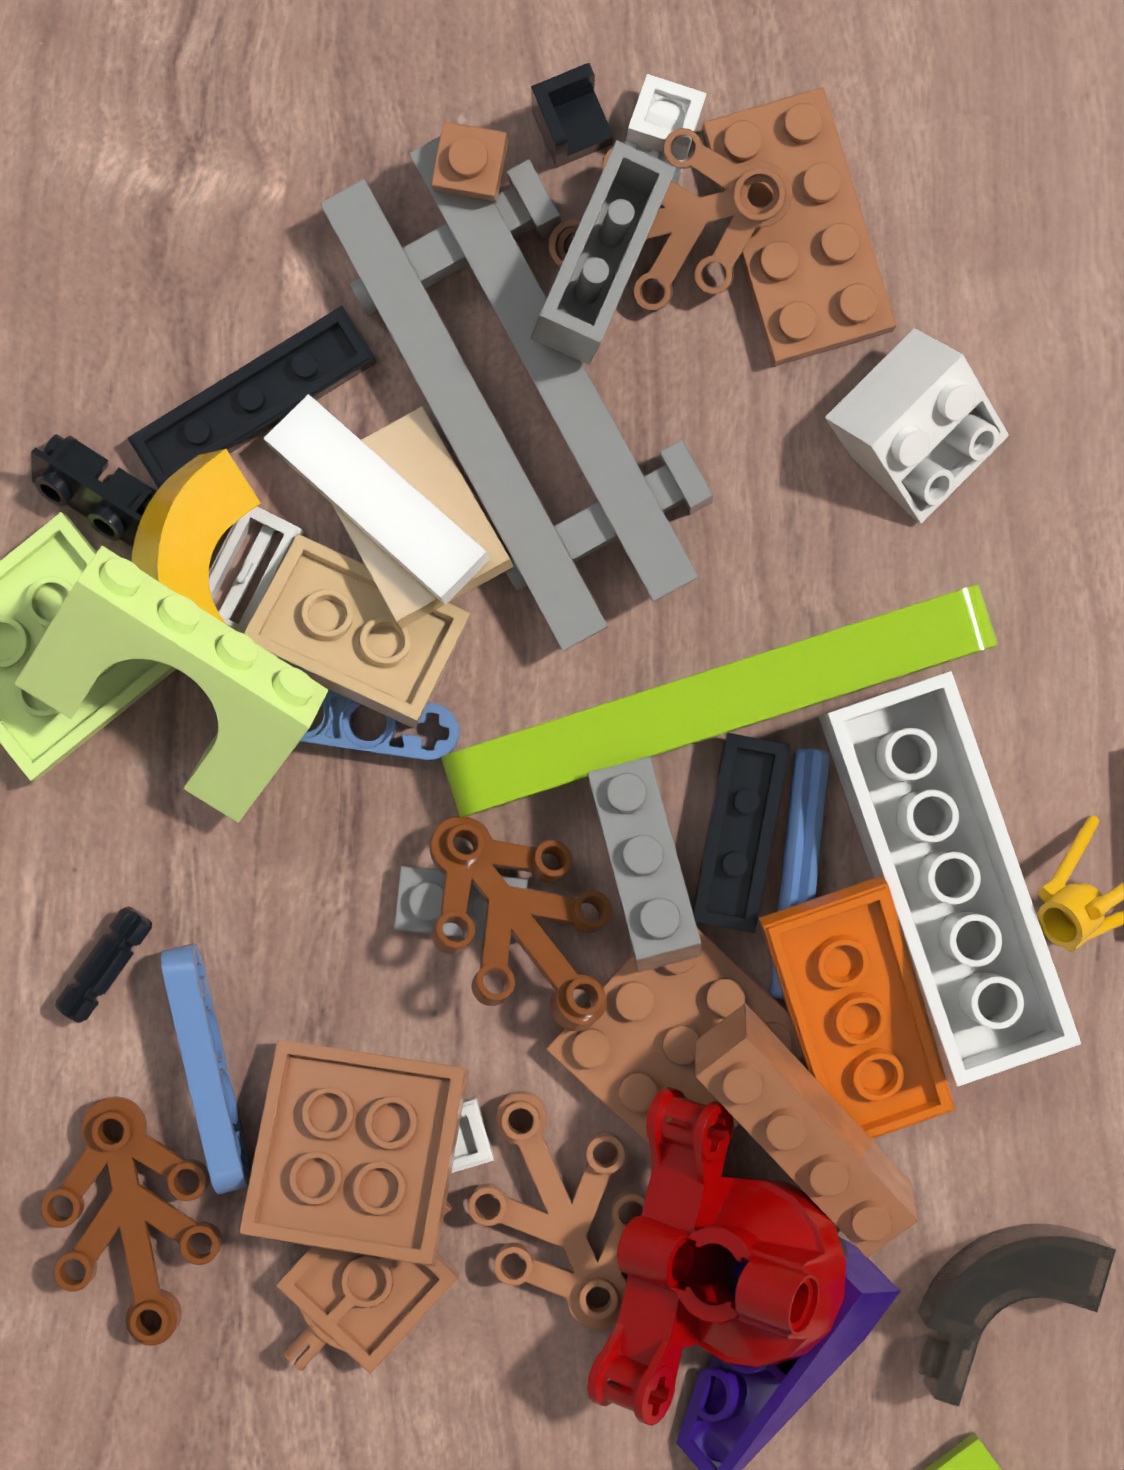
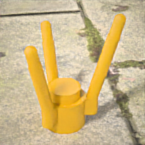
(1077, 910)

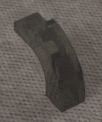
(998, 1272)

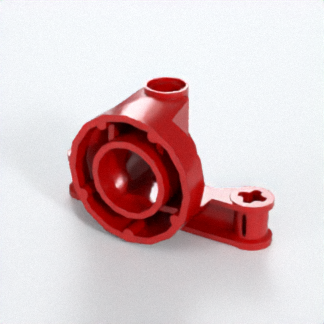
(678, 1265)

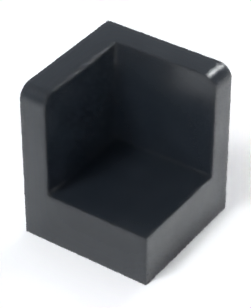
(570, 115)

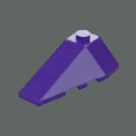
(744, 1406)

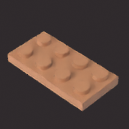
(816, 266)

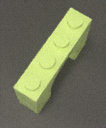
(128, 615)

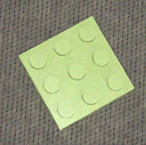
(32, 589)

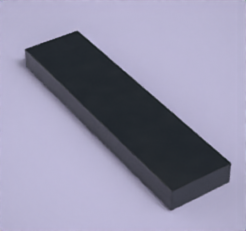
(255, 396)

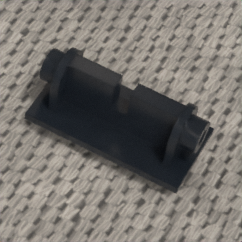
(69, 476)

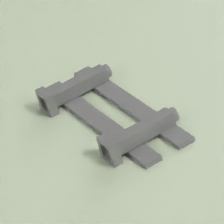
(628, 503)

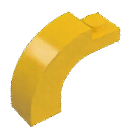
(187, 522)

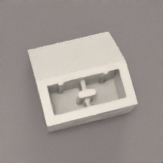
(918, 423)

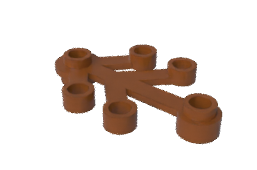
(513, 912)
(131, 1209)

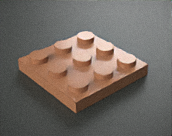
(653, 1029)
(355, 1152)

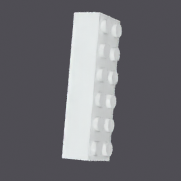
(952, 878)

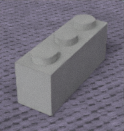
(603, 253)
(644, 864)

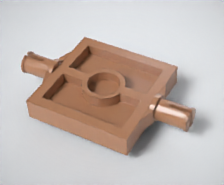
(360, 1301)

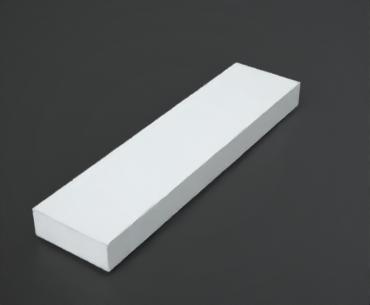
(377, 499)

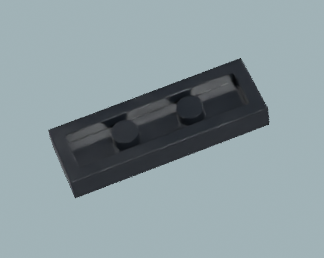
(740, 832)

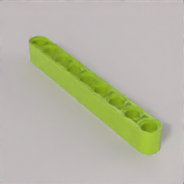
(719, 700)

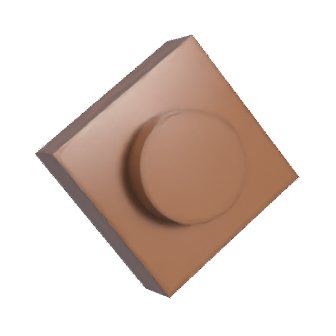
(470, 161)

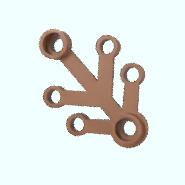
(688, 214)
(564, 1222)

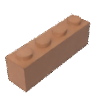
(805, 1130)

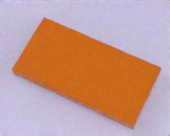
(859, 1006)

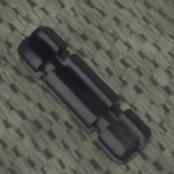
(103, 964)

